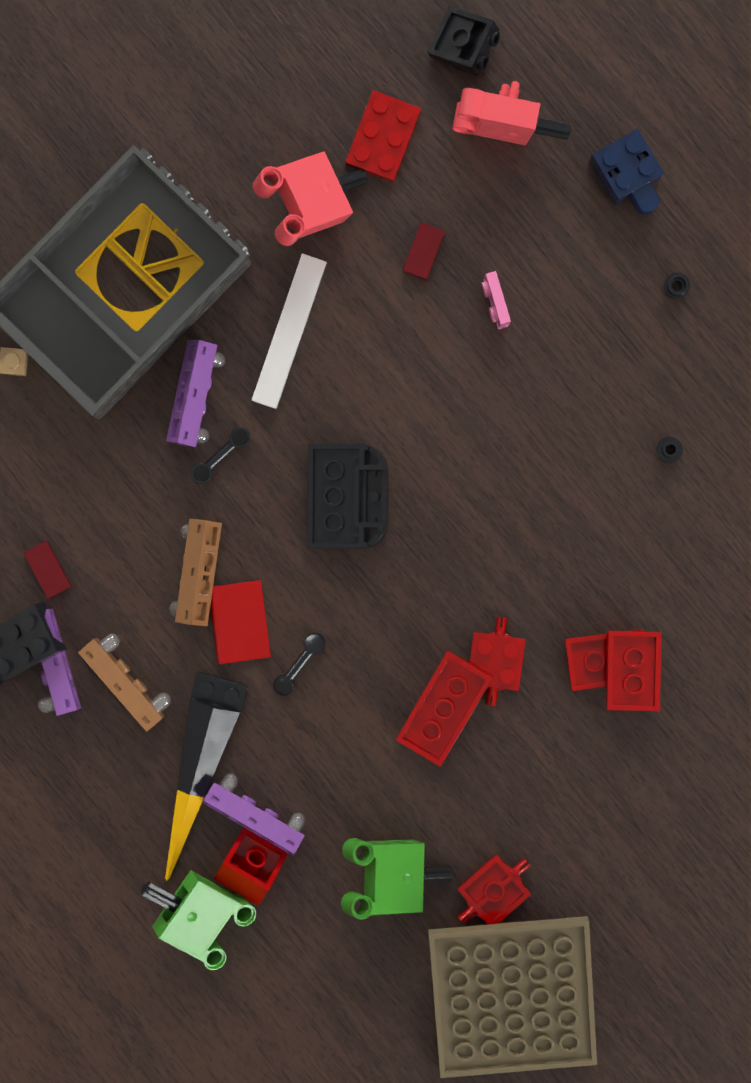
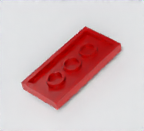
(444, 708)

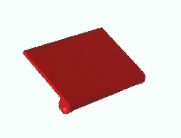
(239, 622)

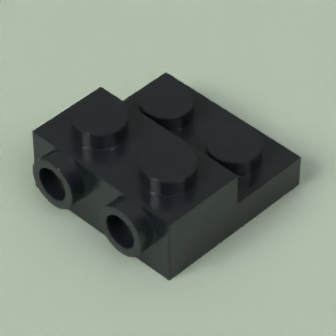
(464, 40)

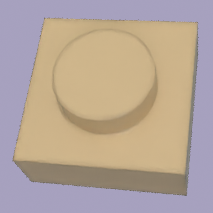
(13, 361)

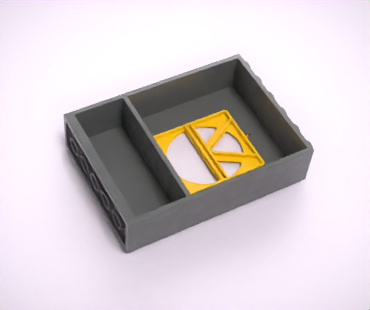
(54, 296)

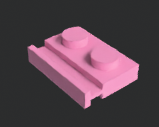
(498, 309)

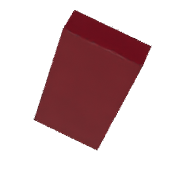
(423, 251)
(47, 569)

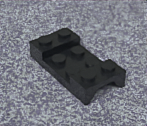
(26, 642)

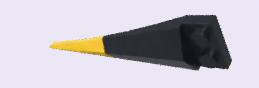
(209, 724)

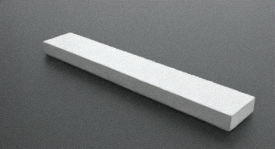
(289, 331)

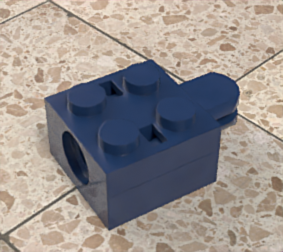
(630, 170)

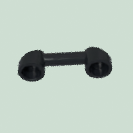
(202, 472)
(313, 644)

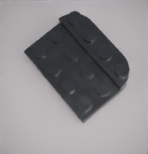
(346, 496)

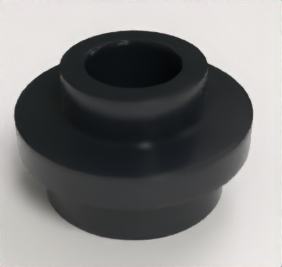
(682, 280)
(661, 450)

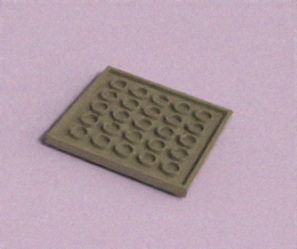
(513, 996)

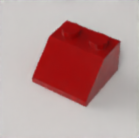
(251, 866)

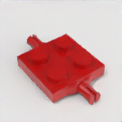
(500, 657)
(494, 891)

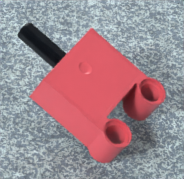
(504, 116)
(310, 194)

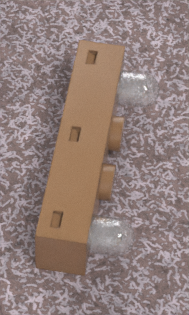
(197, 572)
(123, 686)

